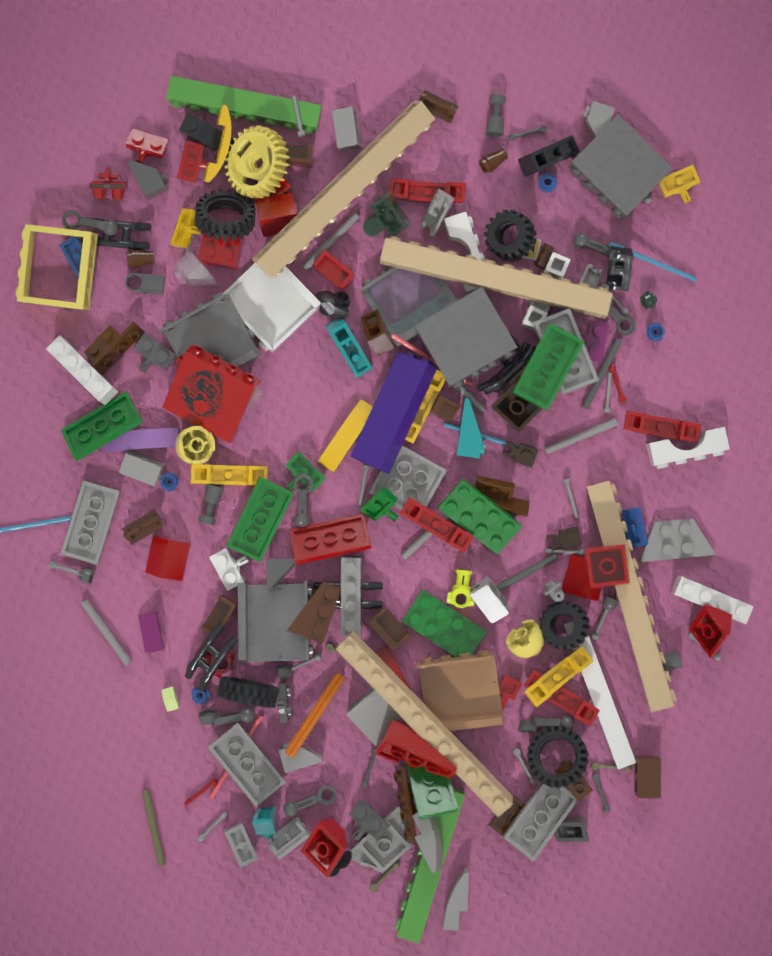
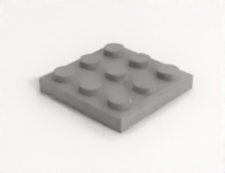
(410, 477)

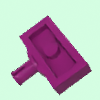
(595, 339)

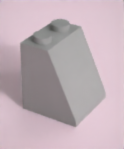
(372, 715)

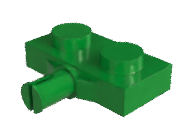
(300, 465)
(380, 505)

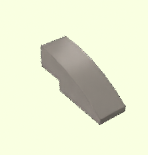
(430, 842)
(456, 901)

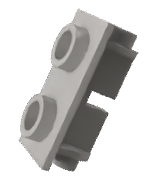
(553, 590)

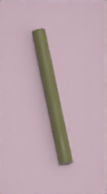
(153, 827)

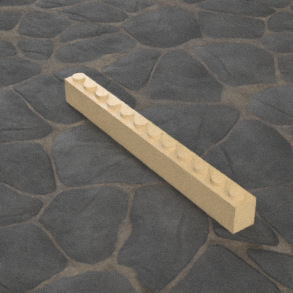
(343, 189)
(496, 278)
(632, 602)
(424, 722)

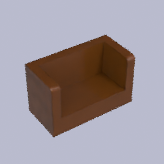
(300, 155)
(220, 614)
(389, 628)
(647, 777)

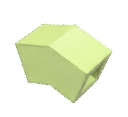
(170, 698)

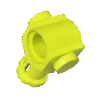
(461, 588)

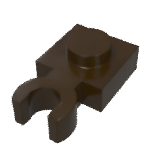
(523, 454)
(567, 537)

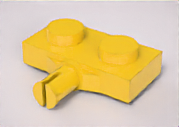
(679, 183)
(184, 229)

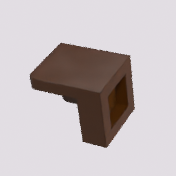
(445, 409)

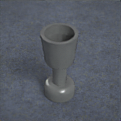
(495, 123)
(212, 496)
(672, 661)

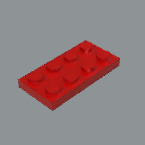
(330, 539)

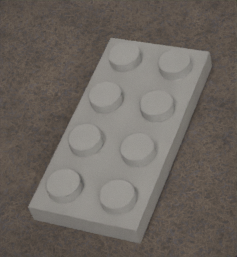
(582, 370)
(90, 522)
(246, 764)
(539, 819)

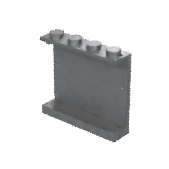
(619, 167)
(216, 329)
(466, 338)
(264, 622)

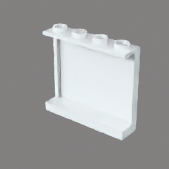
(273, 305)

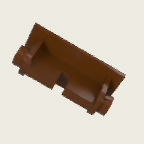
(438, 106)
(142, 527)
(579, 789)

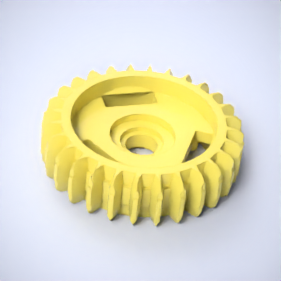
(243, 159)

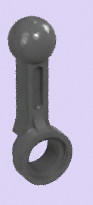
(109, 227)
(581, 240)
(620, 319)
(301, 518)
(210, 716)
(531, 726)
(291, 808)

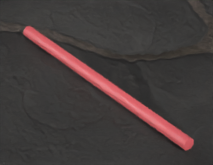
(421, 353)
(225, 774)

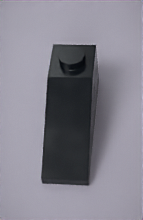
(202, 133)
(548, 156)

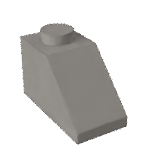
(597, 117)
(303, 758)

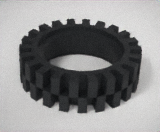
(225, 229)
(247, 692)
(571, 775)

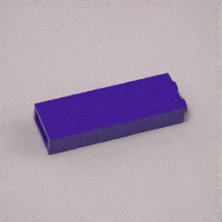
(394, 411)

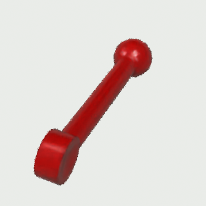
(621, 398)
(213, 782)

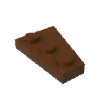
(317, 614)

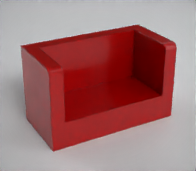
(333, 270)

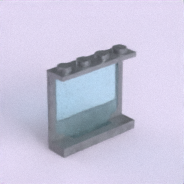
(406, 299)

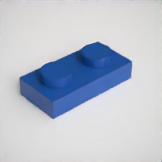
(72, 250)
(635, 526)

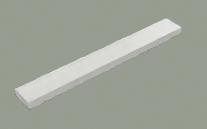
(602, 700)

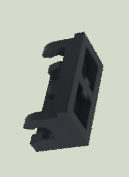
(619, 268)

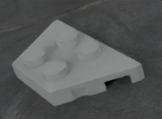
(675, 540)
(387, 850)

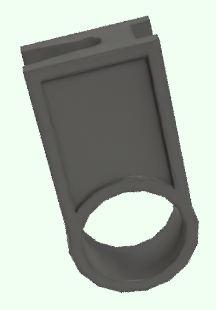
(150, 283)

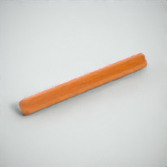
(314, 715)

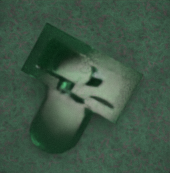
(387, 216)

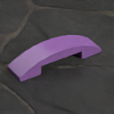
(143, 439)

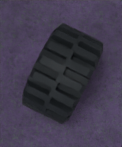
(497, 228)
(548, 625)

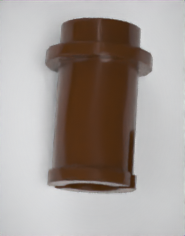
(544, 255)

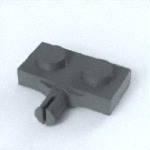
(153, 353)
(282, 704)
(368, 821)

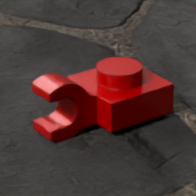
(508, 689)

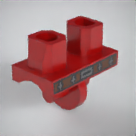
(99, 187)

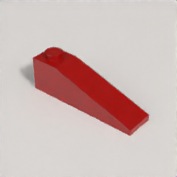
(404, 744)

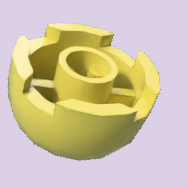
(195, 445)
(526, 640)

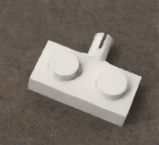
(228, 568)

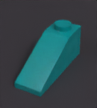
(348, 346)
(470, 436)
(265, 821)

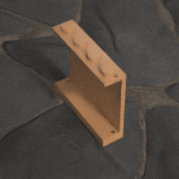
(462, 690)

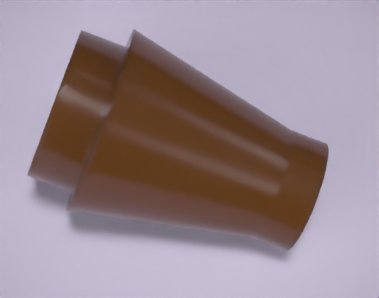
(491, 161)
(138, 258)

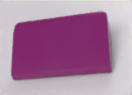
(151, 632)

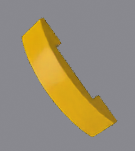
(223, 120)
(426, 405)
(345, 436)
(227, 474)
(558, 676)

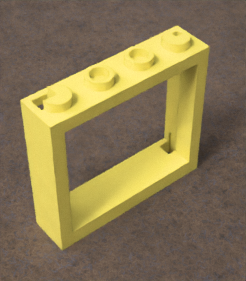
(86, 267)

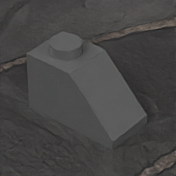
(149, 179)

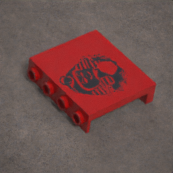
(210, 393)

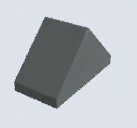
(276, 570)
(572, 830)

